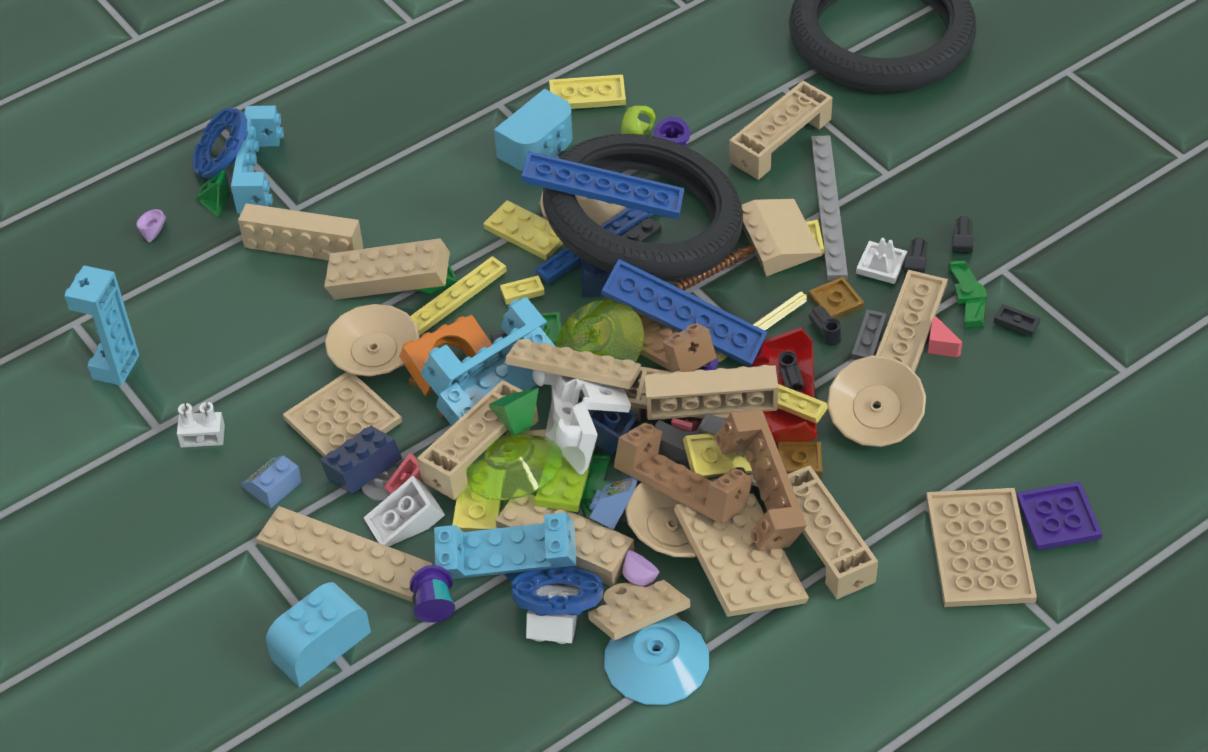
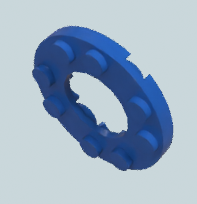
(224, 119)
(587, 583)

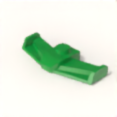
(970, 293)
(595, 482)

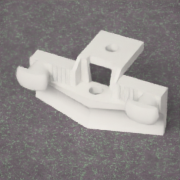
(570, 422)

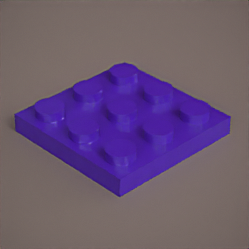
(1058, 516)

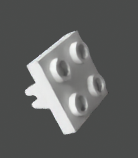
(881, 261)

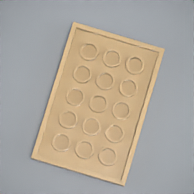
(980, 547)
(737, 571)

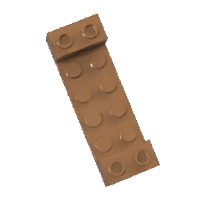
(674, 349)
(718, 500)
(784, 519)

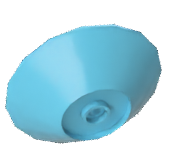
(658, 675)

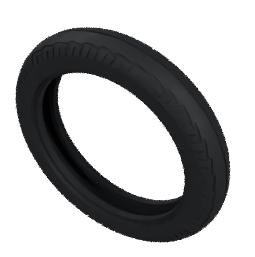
(883, 74)
(666, 159)

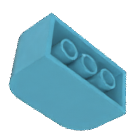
(537, 127)
(316, 632)

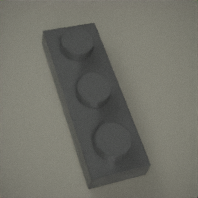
(869, 334)

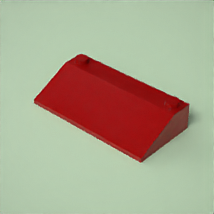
(783, 424)

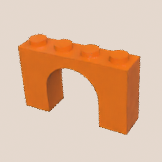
(463, 334)

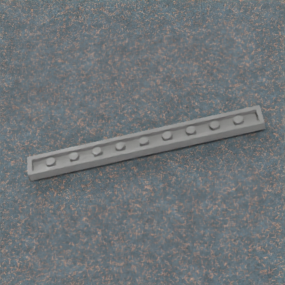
(829, 208)

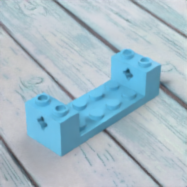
(263, 130)
(98, 294)
(445, 369)
(458, 400)
(506, 548)

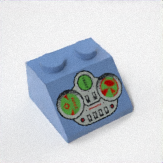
(273, 480)
(611, 501)

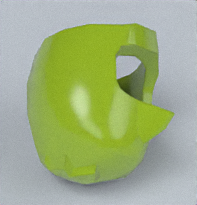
(631, 123)

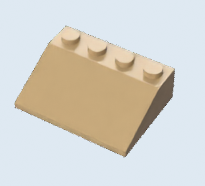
(778, 234)

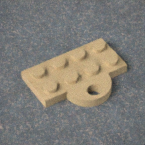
(633, 607)

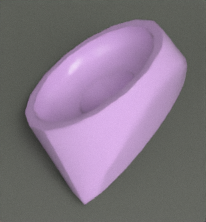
(151, 224)
(638, 569)

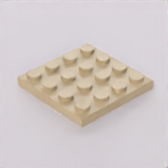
(340, 413)

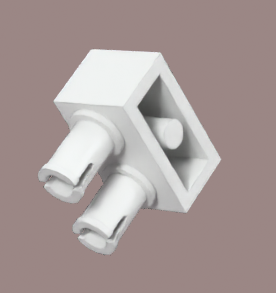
(200, 428)

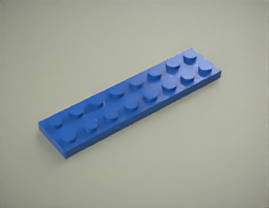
(602, 185)
(680, 309)

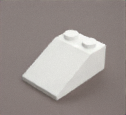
(404, 513)
(552, 627)

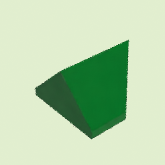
(214, 193)
(516, 410)

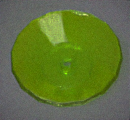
(616, 330)
(514, 467)

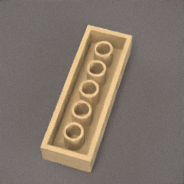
(298, 232)
(387, 269)
(711, 392)
(597, 546)

